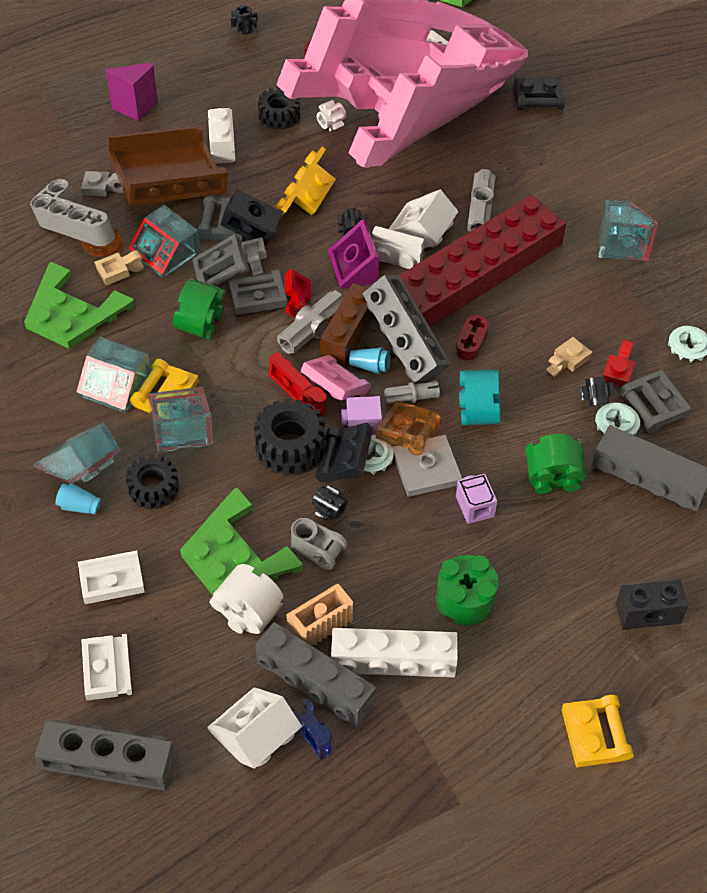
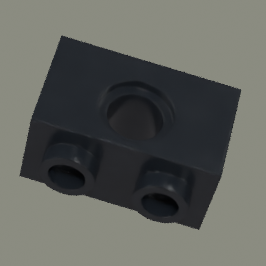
(250, 217)
(651, 604)

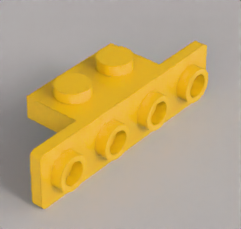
(310, 186)

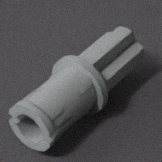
(412, 392)

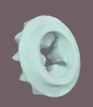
(696, 336)
(628, 418)
(383, 455)

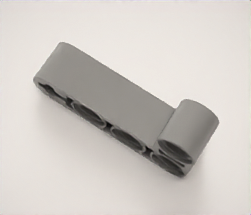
(59, 212)

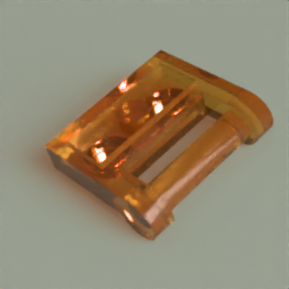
(401, 421)

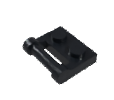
(538, 92)
(351, 454)

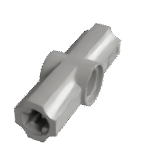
(481, 199)
(310, 323)

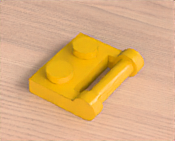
(175, 380)
(587, 735)

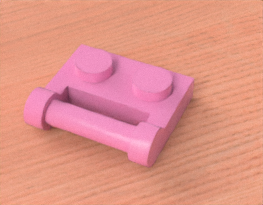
(334, 378)

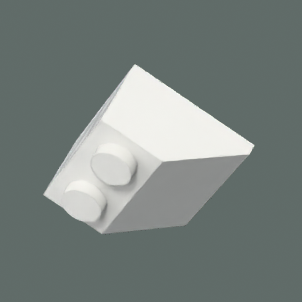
(426, 218)
(255, 727)

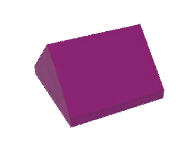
(132, 89)
(355, 257)

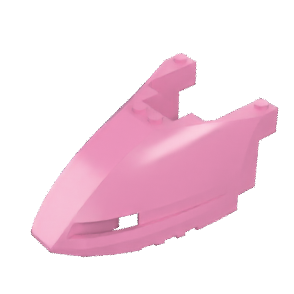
(382, 62)

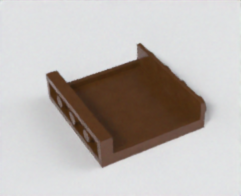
(165, 165)

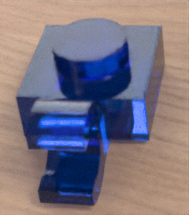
(316, 734)

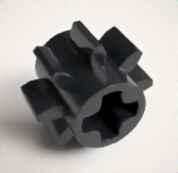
(244, 19)
(349, 219)
(597, 391)
(329, 502)

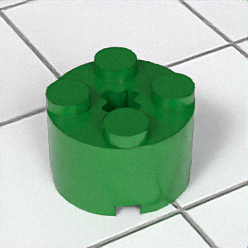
(199, 308)
(556, 463)
(467, 589)

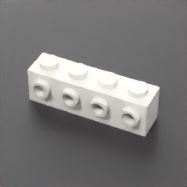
(395, 652)

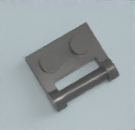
(204, 229)
(218, 258)
(257, 292)
(661, 395)

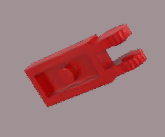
(295, 384)

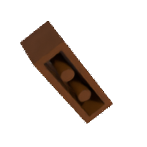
(346, 326)

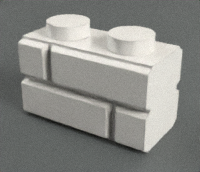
(221, 135)

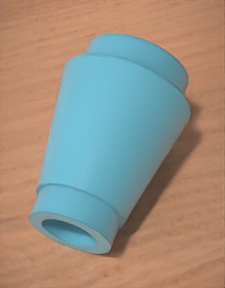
(373, 359)
(77, 499)

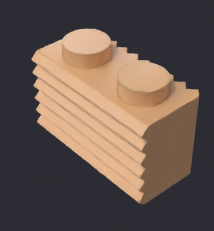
(320, 615)

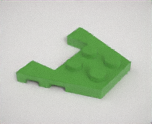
(66, 317)
(219, 548)

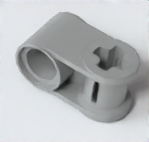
(320, 546)

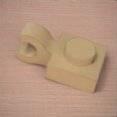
(116, 267)
(569, 355)

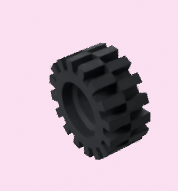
(278, 117)
(147, 469)

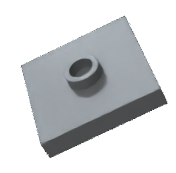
(429, 471)

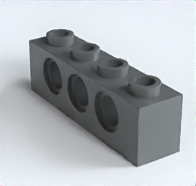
(150, 772)

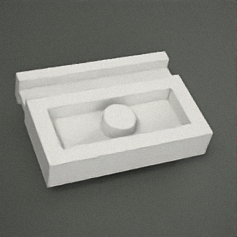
(397, 247)
(110, 577)
(106, 667)

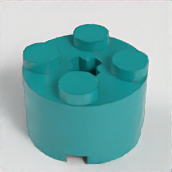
(480, 397)

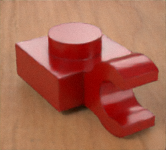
(298, 290)
(620, 368)

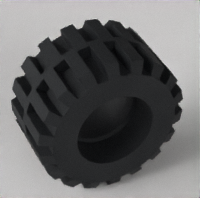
(289, 419)

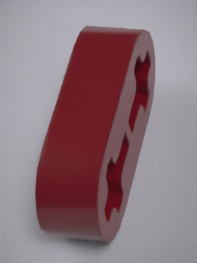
(477, 339)

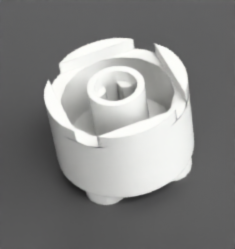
(247, 600)

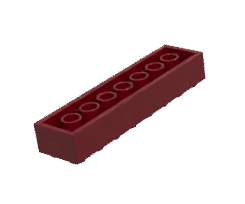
(483, 258)

